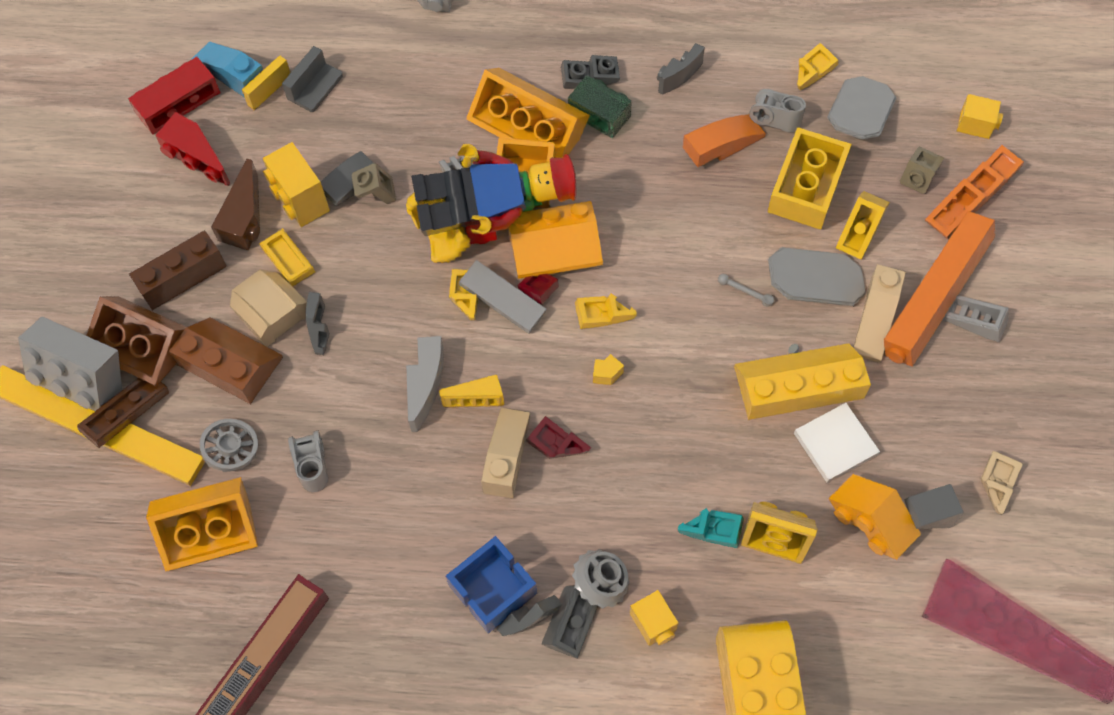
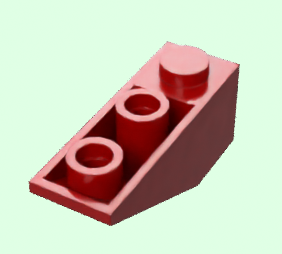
(186, 142)

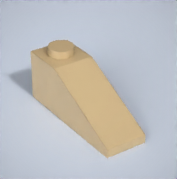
(878, 312)
(505, 453)

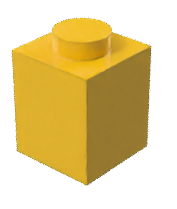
(979, 116)
(654, 619)

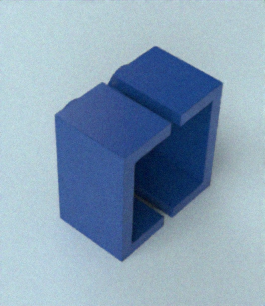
(490, 586)

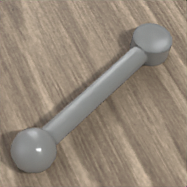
(767, 300)

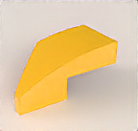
(601, 311)

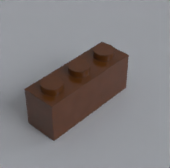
(178, 270)

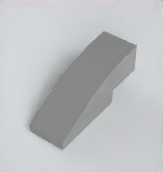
(424, 380)

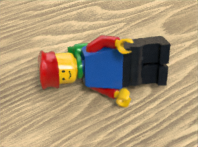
(489, 191)

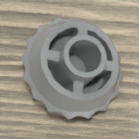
(601, 578)

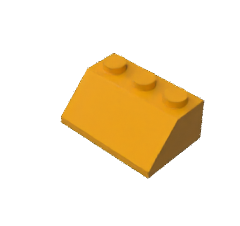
(555, 240)
(202, 524)

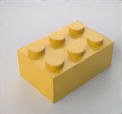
(809, 178)

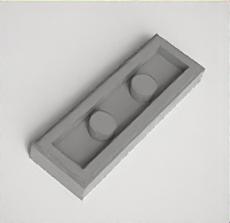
(502, 296)

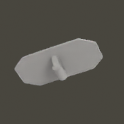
(861, 107)
(816, 276)

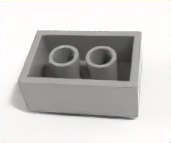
(70, 364)

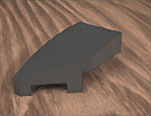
(317, 331)
(524, 618)

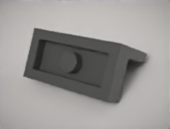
(311, 80)

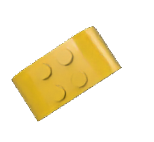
(759, 669)

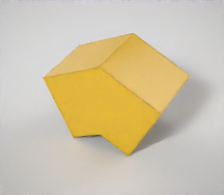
(607, 370)

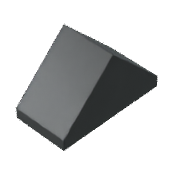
(935, 508)

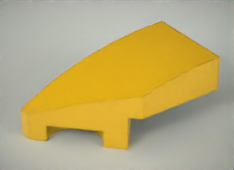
(815, 66)
(461, 297)

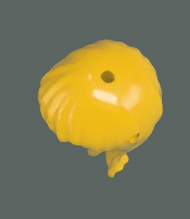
(444, 245)

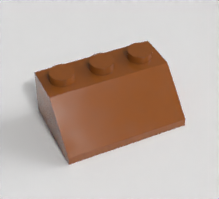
(138, 335)
(225, 358)

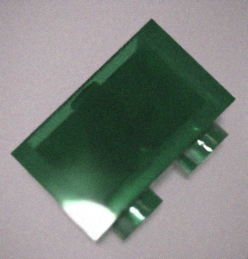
(606, 107)

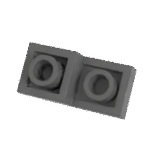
(598, 67)
(680, 71)
(339, 183)

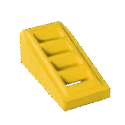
(476, 393)

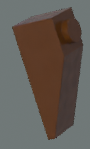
(239, 216)

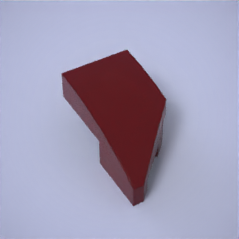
(554, 441)

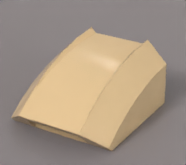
(267, 305)

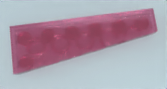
(995, 621)

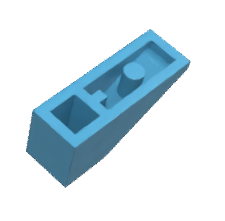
(229, 65)

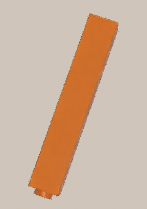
(939, 289)

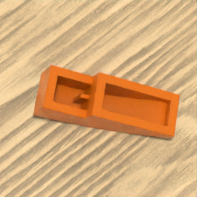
(721, 139)

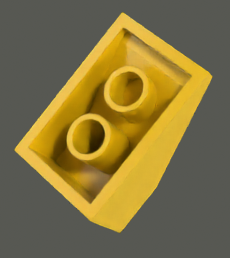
(779, 532)

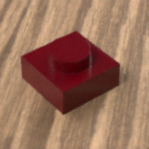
(539, 287)

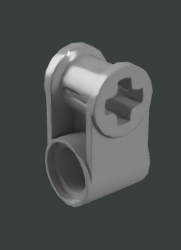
(781, 110)
(308, 456)

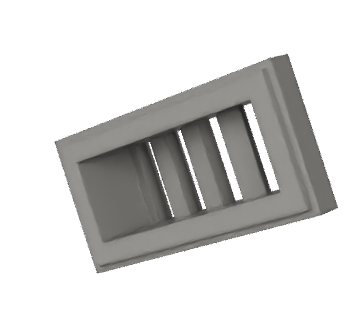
(983, 328)

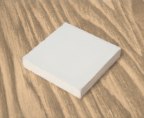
(836, 442)

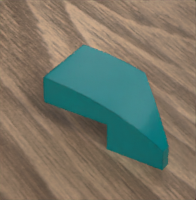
(714, 527)

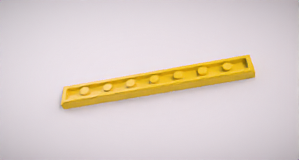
(131, 441)

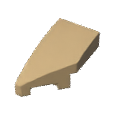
(999, 479)

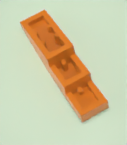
(974, 191)

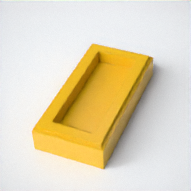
(266, 82)
(287, 257)

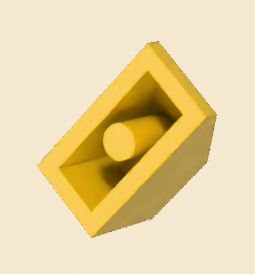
(862, 224)

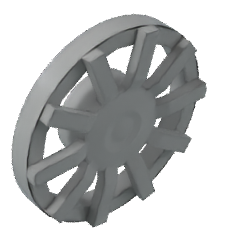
(228, 445)

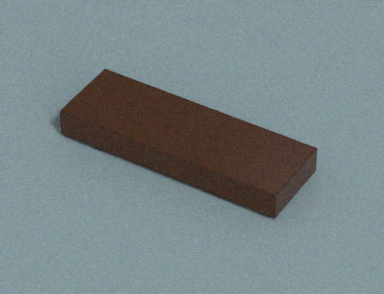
(121, 411)

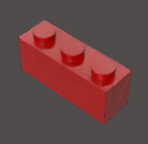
(175, 92)

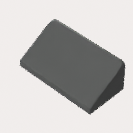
(570, 623)

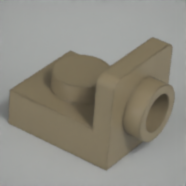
(921, 170)
(375, 181)

